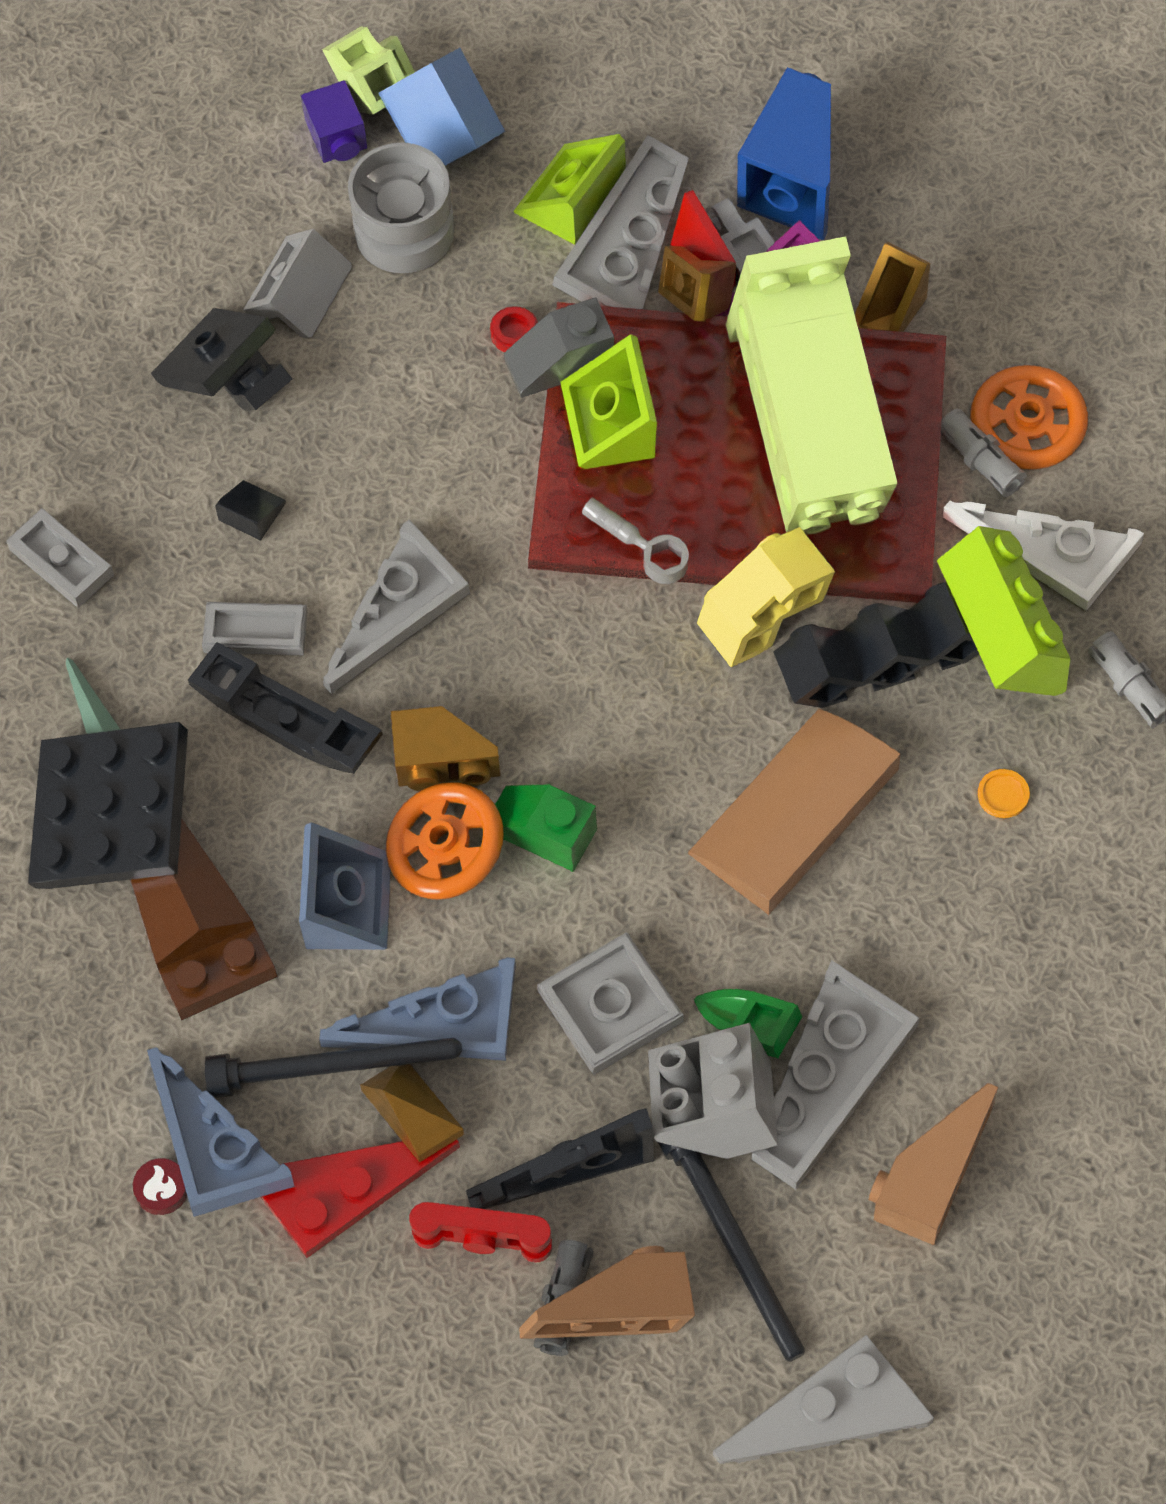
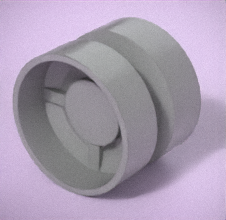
(401, 207)

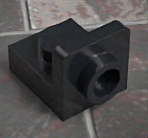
(256, 382)

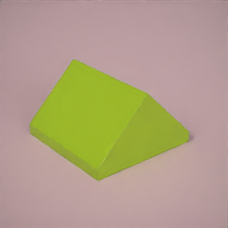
(574, 186)
(611, 408)

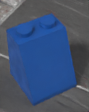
(788, 155)

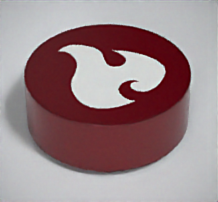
(159, 1186)

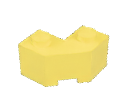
(766, 587)

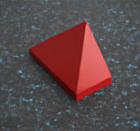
(697, 232)

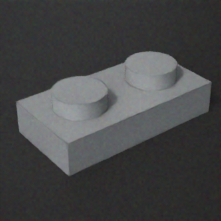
(60, 557)

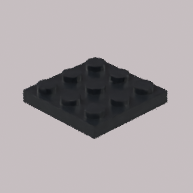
(108, 806)

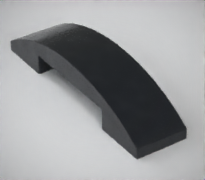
(282, 714)

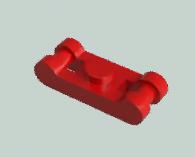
(481, 1229)

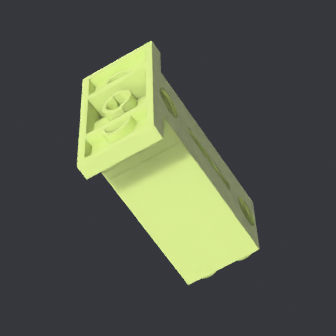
(812, 386)

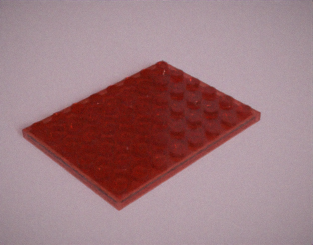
(714, 471)

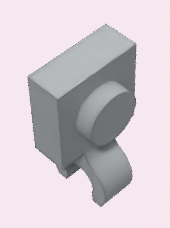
(740, 237)

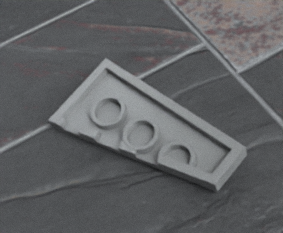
(627, 232)
(837, 1062)

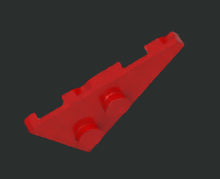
(344, 1188)

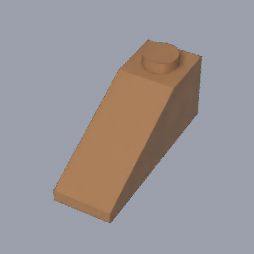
(929, 1171)
(633, 1297)

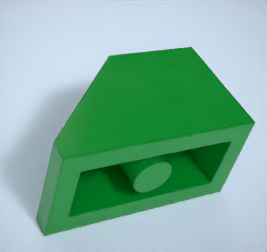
(547, 822)

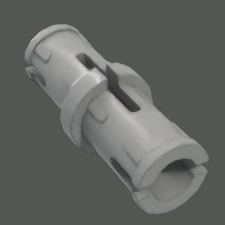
(982, 452)
(1130, 678)

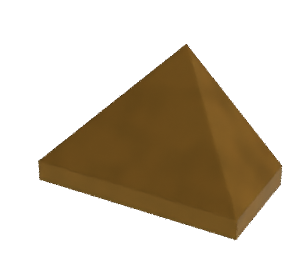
(893, 291)
(412, 1110)

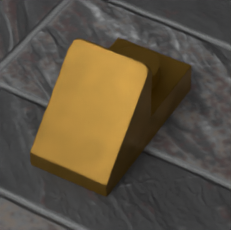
(696, 285)

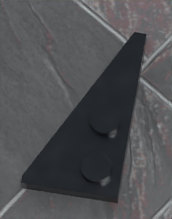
(596, 1154)

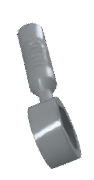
(630, 534)

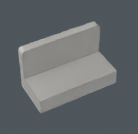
(300, 282)

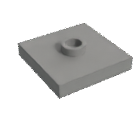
(610, 1003)

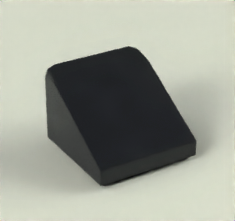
(249, 509)

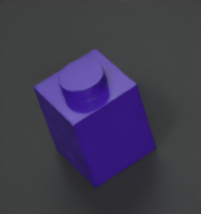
(334, 122)

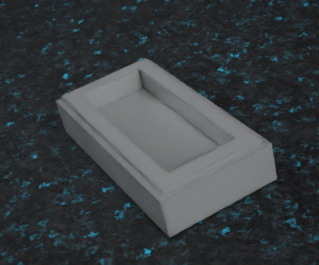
(256, 627)

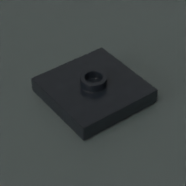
(213, 351)

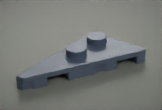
(462, 1008)
(215, 1155)

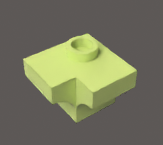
(368, 66)

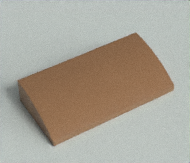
(796, 808)

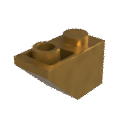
(439, 748)

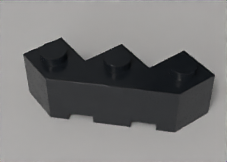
(877, 648)

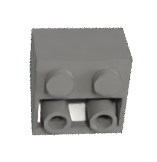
(714, 1094)

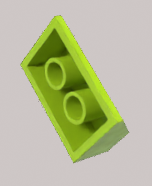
(1006, 613)

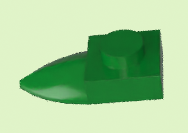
(768, 1016)

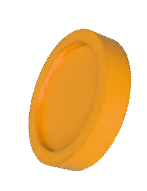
(1003, 793)

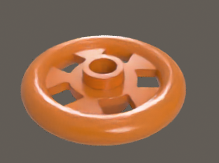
(1061, 395)
(475, 861)

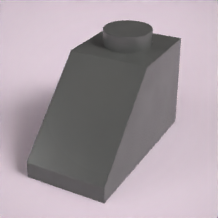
(558, 346)

